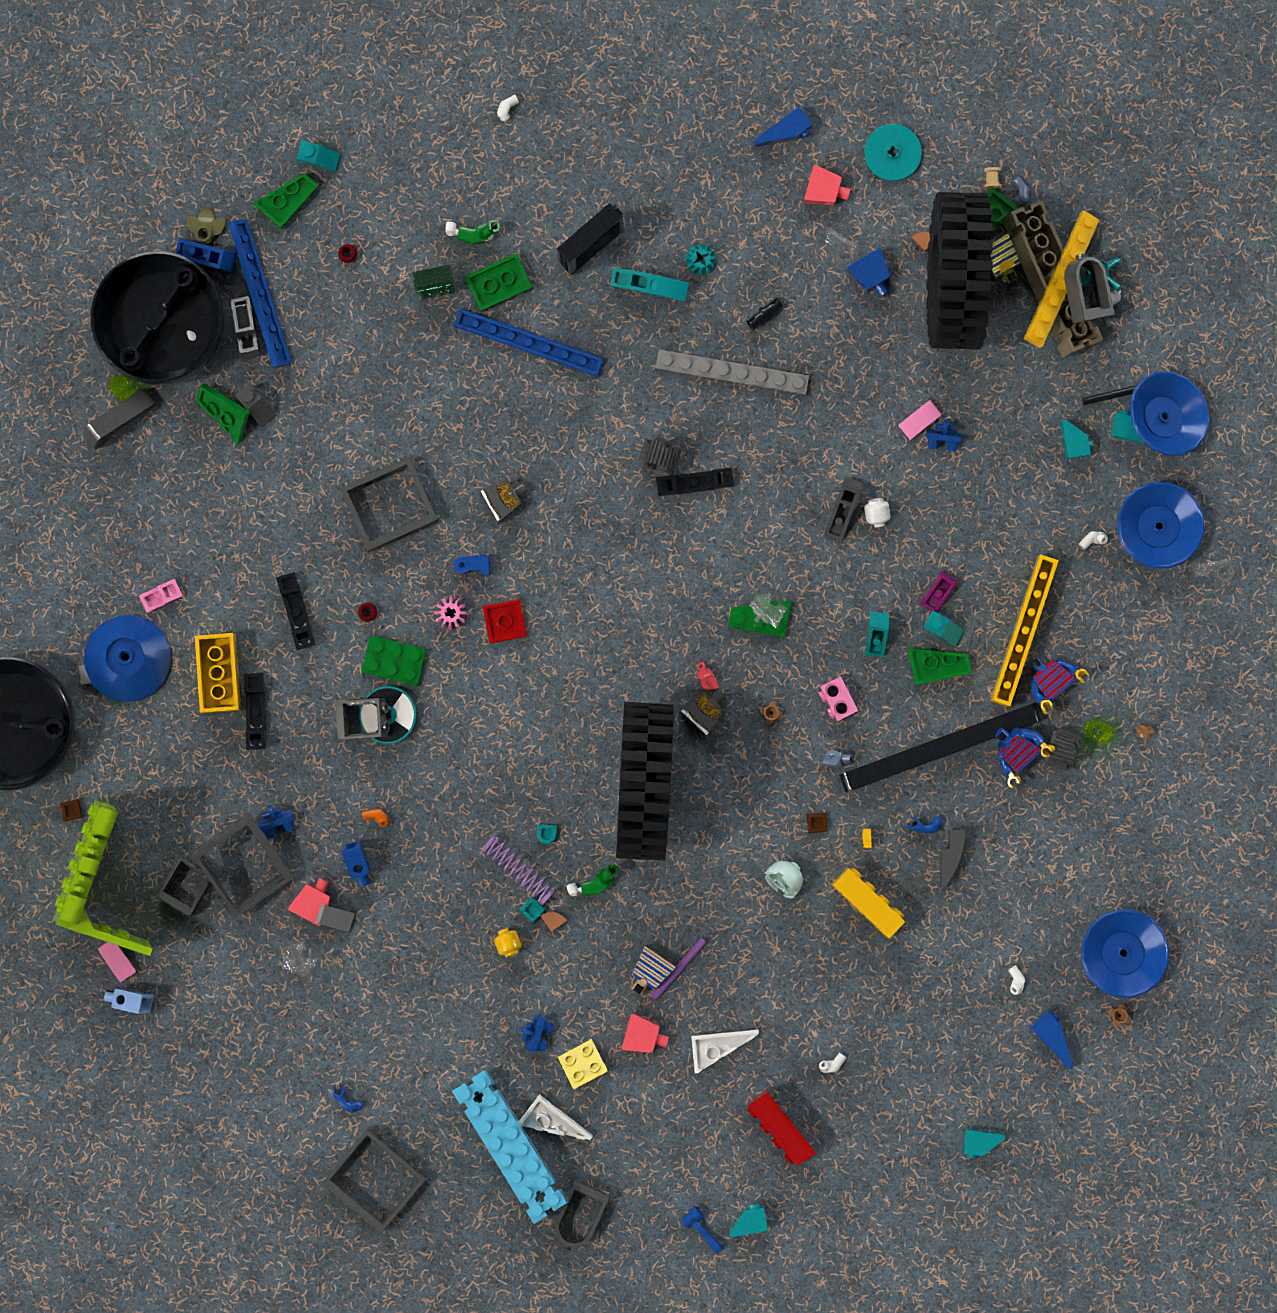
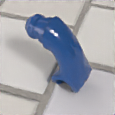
(931, 827)
(347, 1105)

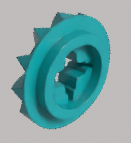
(699, 268)

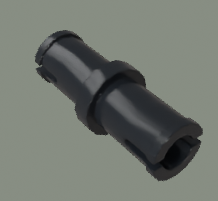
(764, 314)

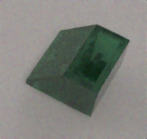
(433, 282)

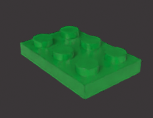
(498, 282)
(393, 660)

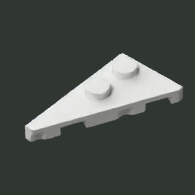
(712, 1047)
(547, 1117)

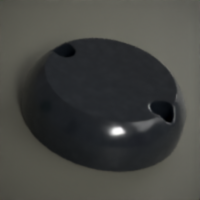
(148, 313)
(29, 707)

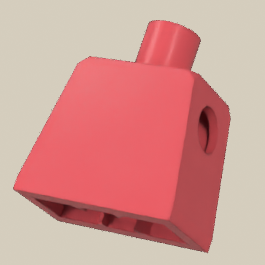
(824, 188)
(310, 899)
(642, 1035)

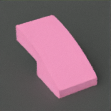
(920, 419)
(160, 596)
(117, 960)

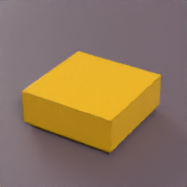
(866, 838)

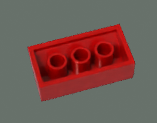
(781, 1128)

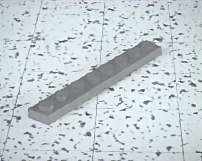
(732, 372)

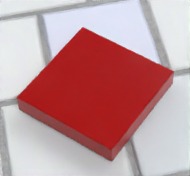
(504, 621)

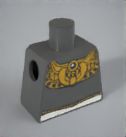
(503, 499)
(704, 711)

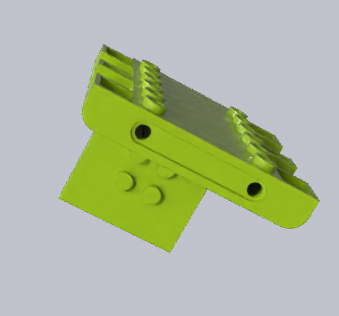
(70, 905)

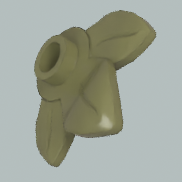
(205, 223)

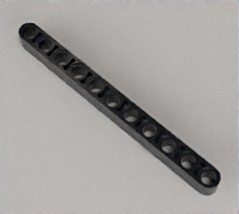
(938, 748)

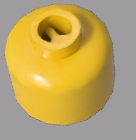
(507, 943)

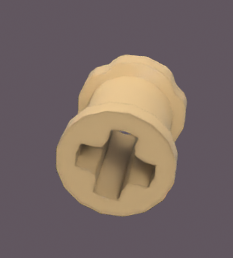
(992, 178)

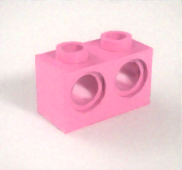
(842, 697)

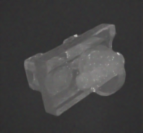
(766, 611)
(294, 952)

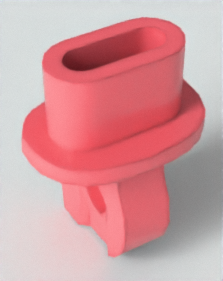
(707, 678)

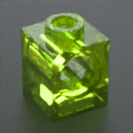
(121, 387)
(1107, 731)

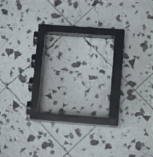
(590, 238)

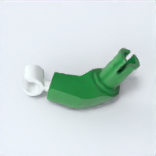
(473, 236)
(595, 887)

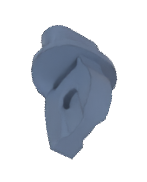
(837, 759)

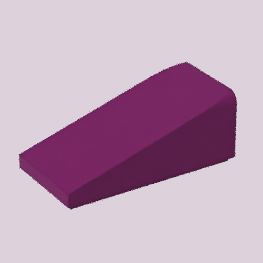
(939, 591)

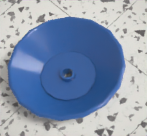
(1183, 409)
(1174, 510)
(147, 661)
(1144, 959)

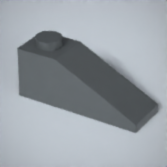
(843, 508)

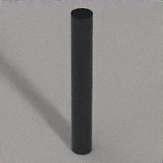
(1108, 395)

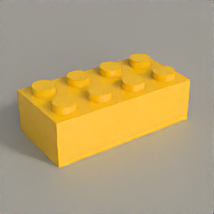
(217, 673)
(868, 903)

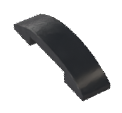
(695, 482)
(296, 611)
(255, 711)

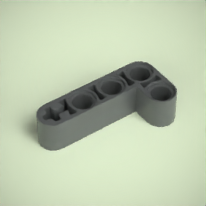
(118, 417)

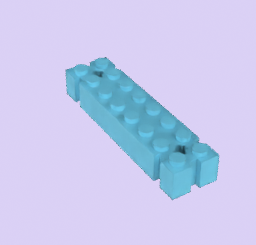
(510, 1146)

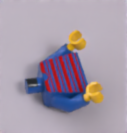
(1053, 680)
(1019, 749)

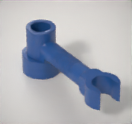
(693, 1219)

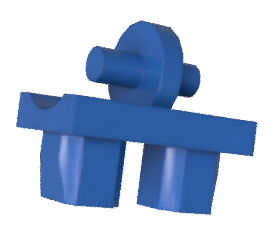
(935, 436)
(275, 818)
(533, 1033)

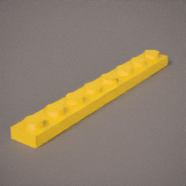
(1056, 288)

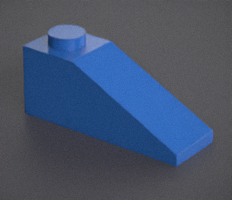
(789, 128)
(206, 254)
(1051, 1033)

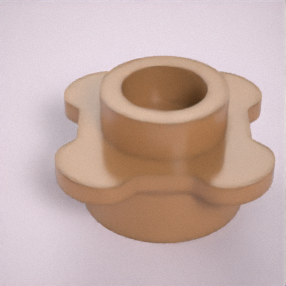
(776, 713)
(1145, 731)
(1119, 1020)

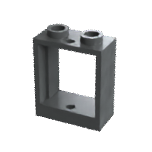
(344, 723)
(174, 901)

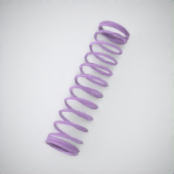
(494, 839)

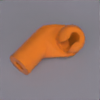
(378, 815)

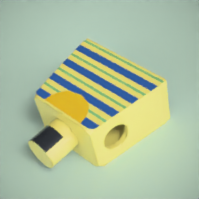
(1004, 259)

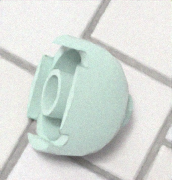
(785, 877)

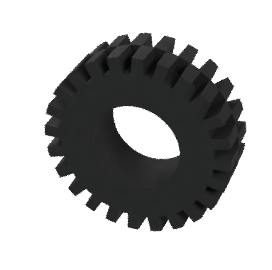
(959, 270)
(645, 781)

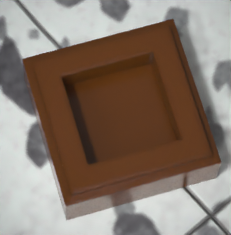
(71, 810)
(816, 823)

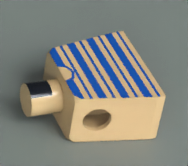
(650, 970)

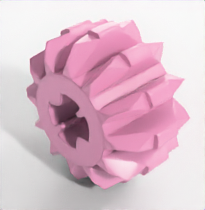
(448, 619)

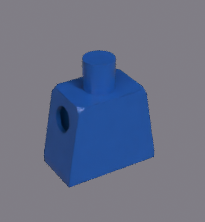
(871, 272)
(355, 854)

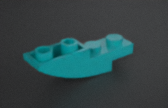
(649, 284)

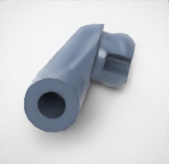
(1023, 193)

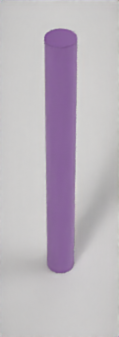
(679, 967)

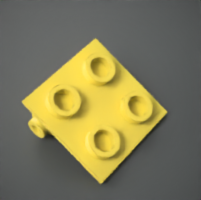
(582, 1064)

